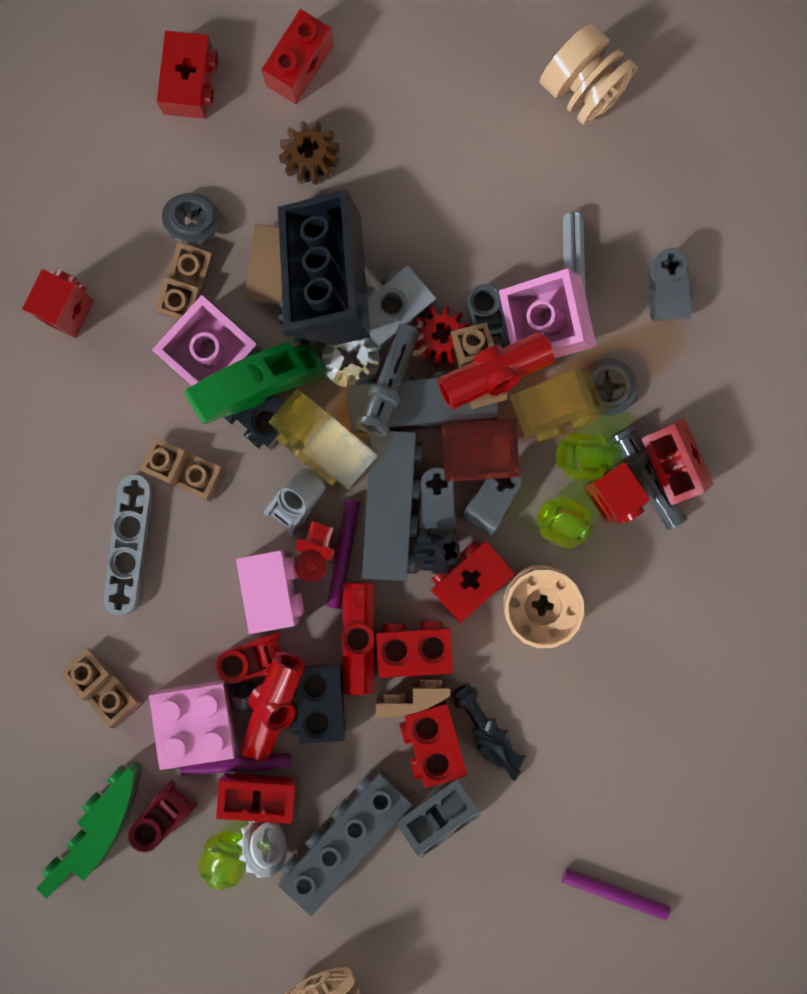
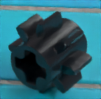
(437, 550)

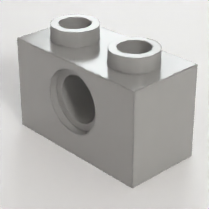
(410, 292)

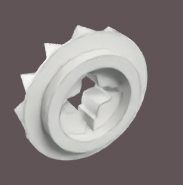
(367, 355)
(271, 836)

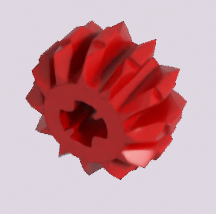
(428, 334)

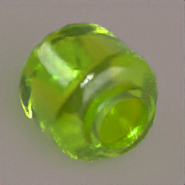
(584, 456)
(564, 522)
(220, 861)

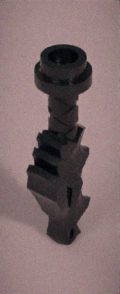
(491, 739)

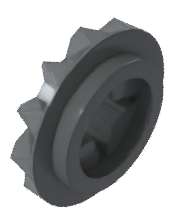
(191, 206)
(618, 374)

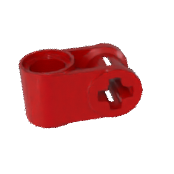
(254, 658)

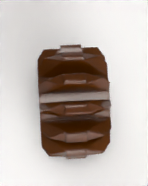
(295, 154)

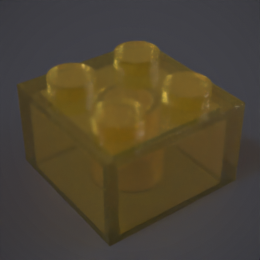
(557, 404)
(321, 441)

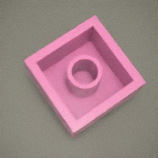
(554, 308)
(203, 343)
(269, 591)
(194, 724)

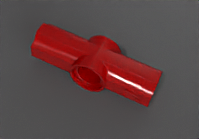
(495, 370)
(358, 663)
(272, 706)

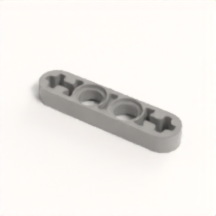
(135, 545)

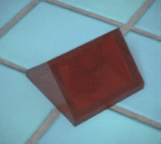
(479, 450)

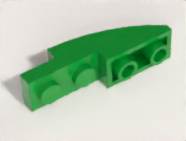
(253, 380)
(102, 822)

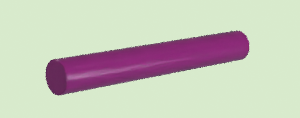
(343, 554)
(239, 764)
(615, 894)

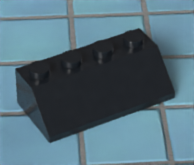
(323, 270)

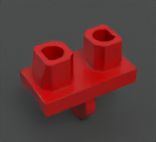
(312, 563)

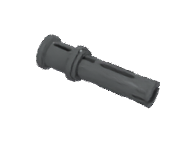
(384, 397)
(637, 459)

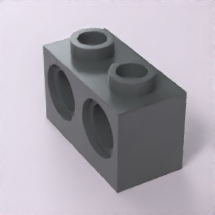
(438, 818)

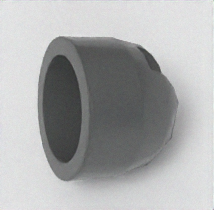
(240, 696)

